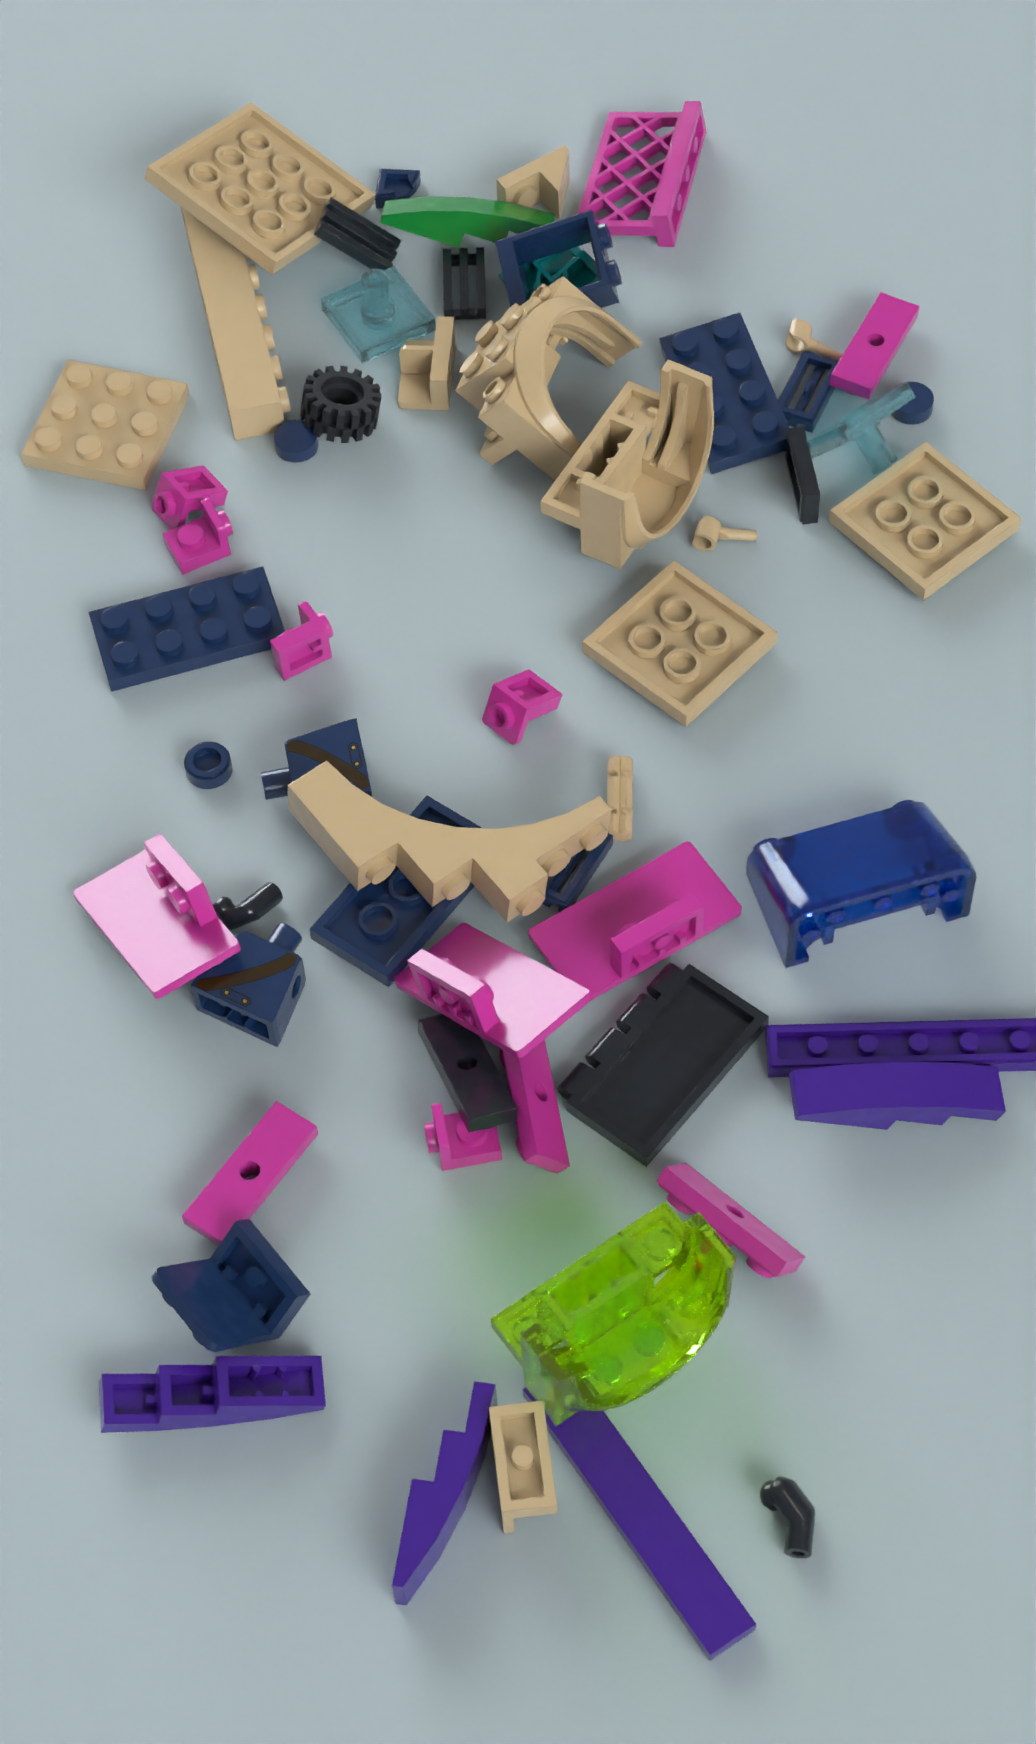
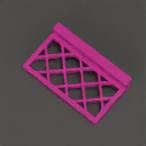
(672, 175)

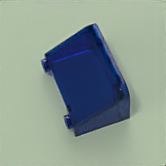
(857, 874)

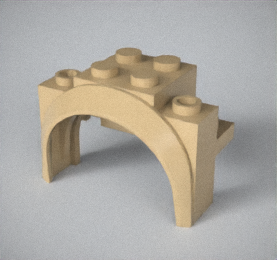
(516, 361)
(632, 492)

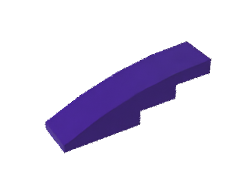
(892, 1091)
(212, 1395)
(439, 1504)

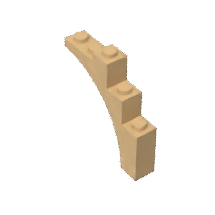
(438, 859)

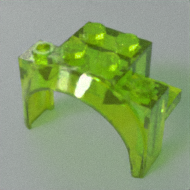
(612, 1324)

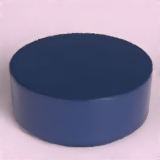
(917, 409)
(295, 441)
(208, 765)

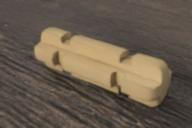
(620, 797)

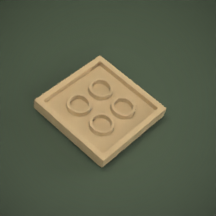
(106, 424)
(924, 520)
(679, 643)

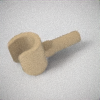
(800, 340)
(710, 530)

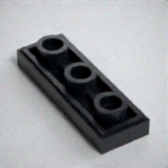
(467, 1073)

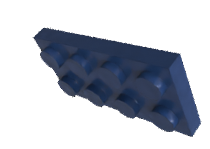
(746, 409)
(186, 628)
(390, 919)

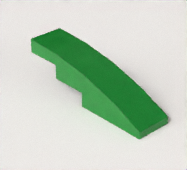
(450, 217)

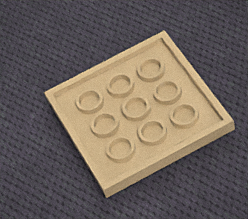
(256, 186)

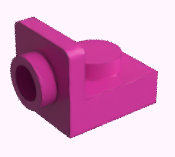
(182, 491)
(200, 540)
(304, 645)
(517, 702)
(458, 1146)

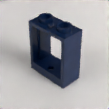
(553, 239)

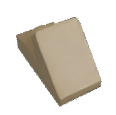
(538, 181)

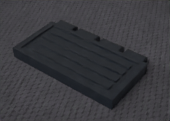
(665, 1062)

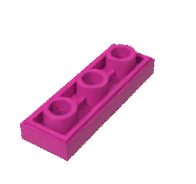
(874, 345)
(538, 1115)
(265, 1152)
(693, 1193)

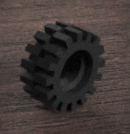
(324, 399)

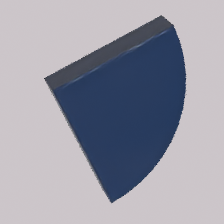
(396, 185)

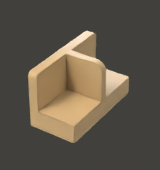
(428, 369)
(522, 1461)

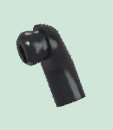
(249, 909)
(797, 1510)

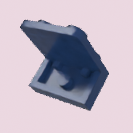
(237, 1294)

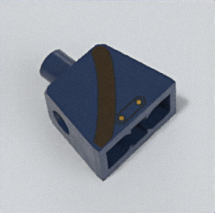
(337, 744)
(256, 985)

